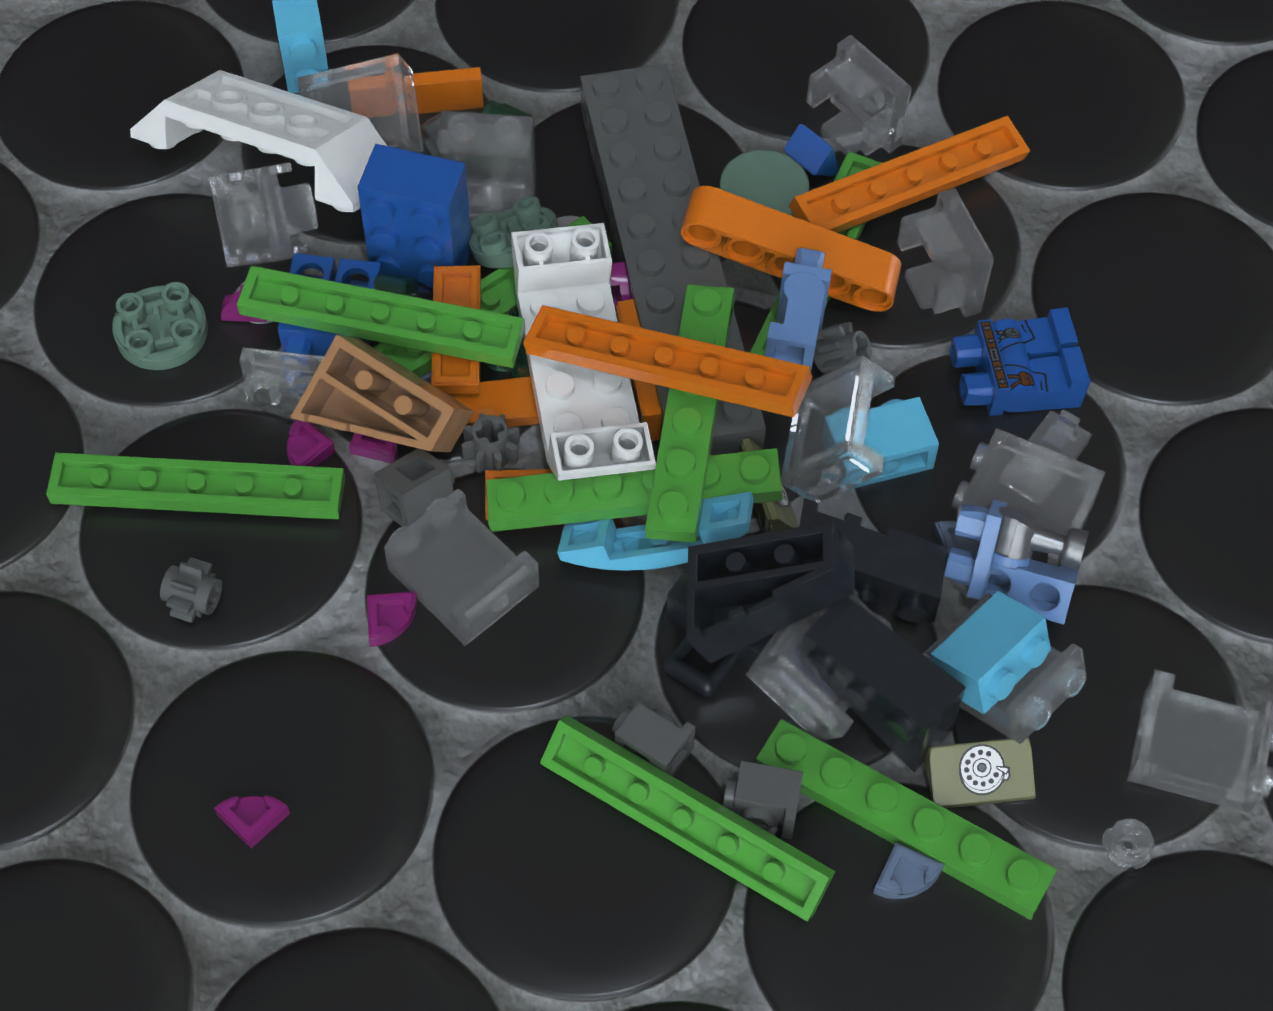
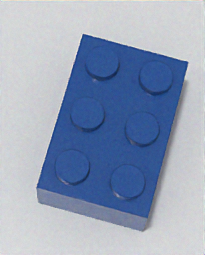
(414, 212)

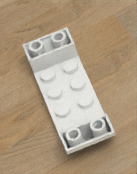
(275, 123)
(582, 413)

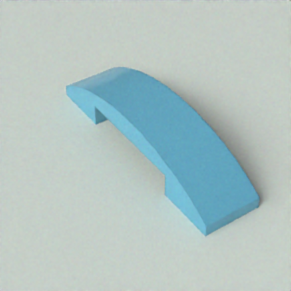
(604, 547)

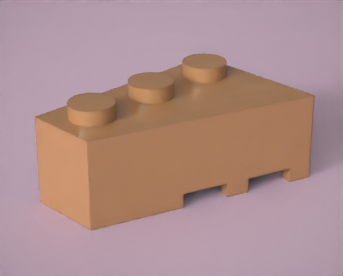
(379, 398)

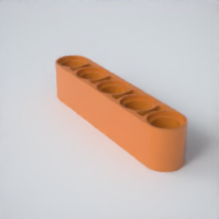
(769, 238)

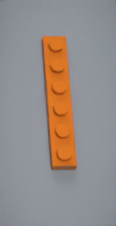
(912, 177)
(669, 360)

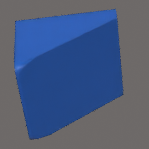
(812, 152)

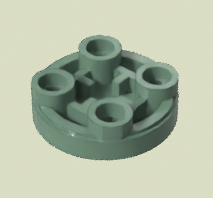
(765, 178)
(492, 231)
(159, 326)

